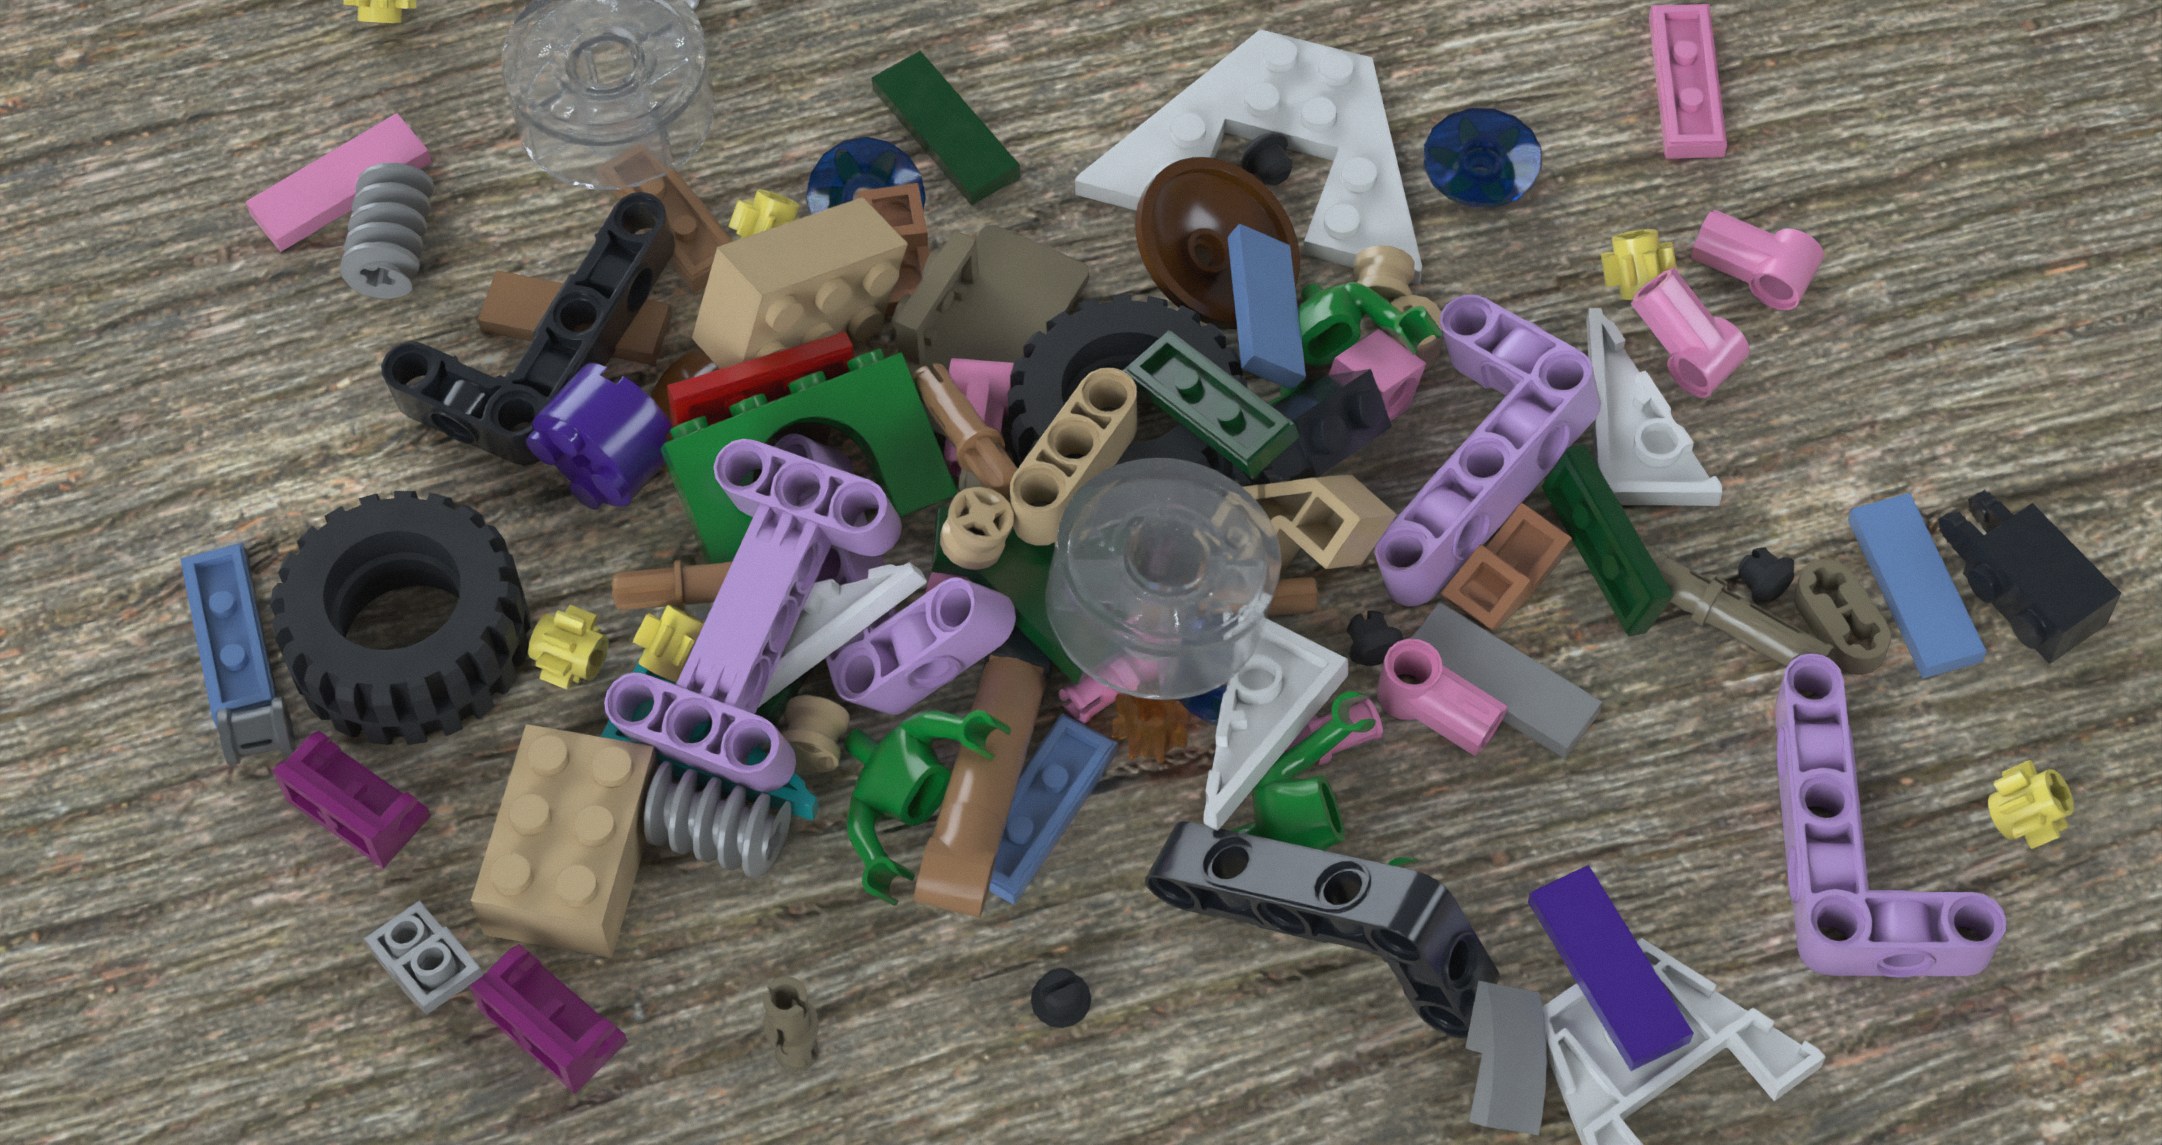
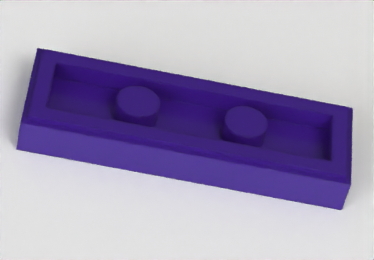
(1610, 968)

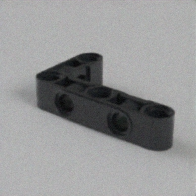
(602, 292)
(1336, 901)

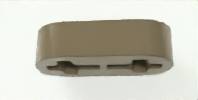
(1849, 612)

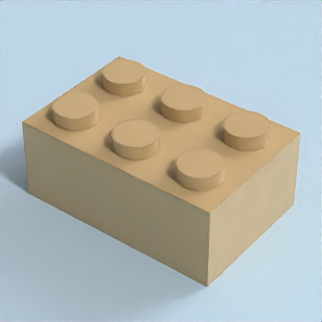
(800, 284)
(566, 841)

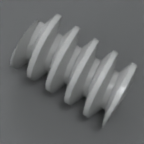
(386, 230)
(712, 824)

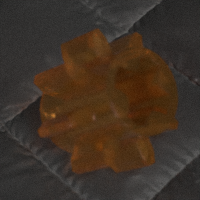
(1150, 725)

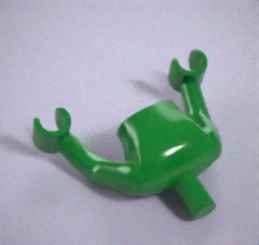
(1333, 318)
(905, 783)
(1306, 809)

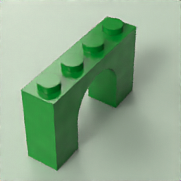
(869, 404)

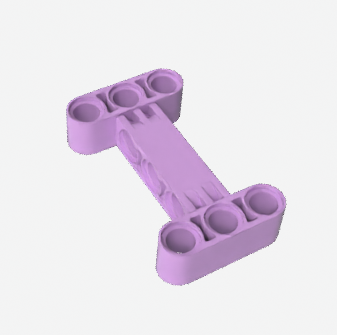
(754, 613)

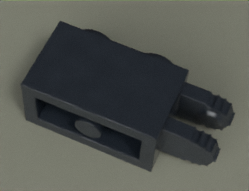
(1333, 421)
(2031, 575)

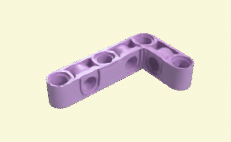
(1544, 411)
(918, 648)
(1825, 857)

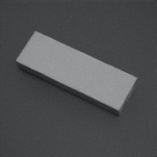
(1536, 697)

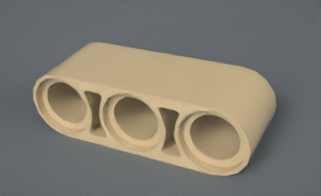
(1075, 430)

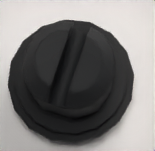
(1268, 158)
(1766, 574)
(1371, 638)
(1060, 998)

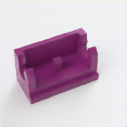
(349, 799)
(546, 1018)

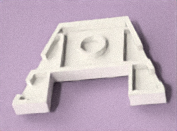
(1603, 1089)

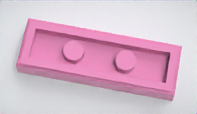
(1687, 81)
(327, 185)

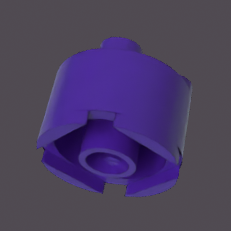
(601, 437)

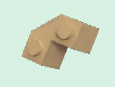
(1325, 516)

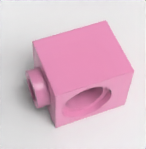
(1392, 366)

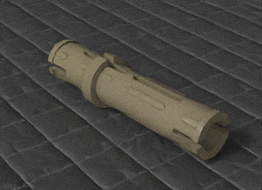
(1736, 616)

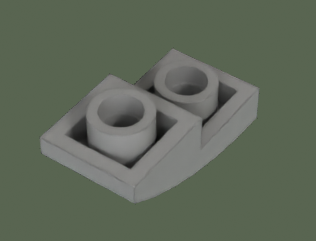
(423, 957)
(1512, 1072)

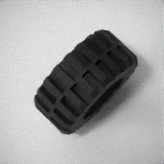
(1109, 338)
(390, 548)

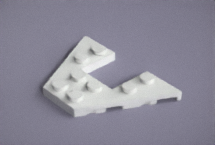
(1291, 87)

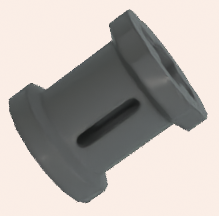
(256, 731)

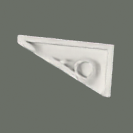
(836, 615)

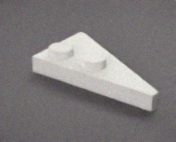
(1634, 435)
(1265, 713)

